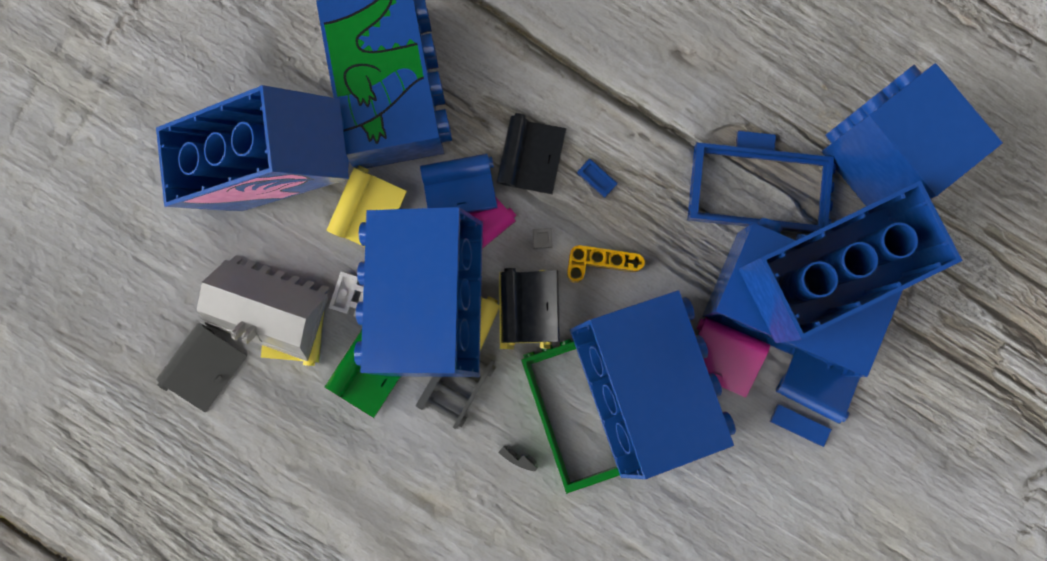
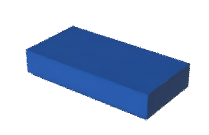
(756, 140)
(597, 178)

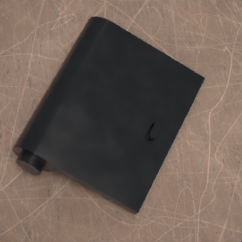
(527, 155)
(529, 306)

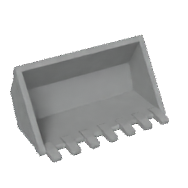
(262, 307)

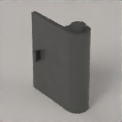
(197, 365)

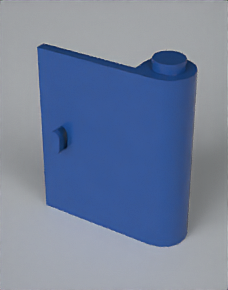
(460, 183)
(817, 387)

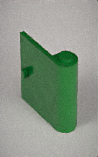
(358, 388)

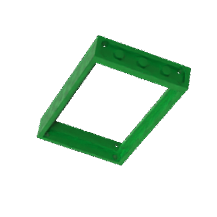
(531, 358)

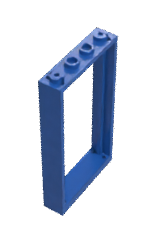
(827, 184)

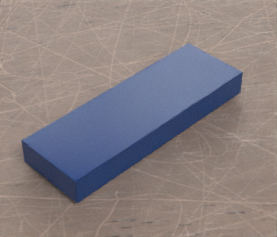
(800, 425)

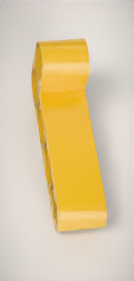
(605, 263)

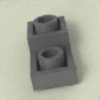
(524, 462)

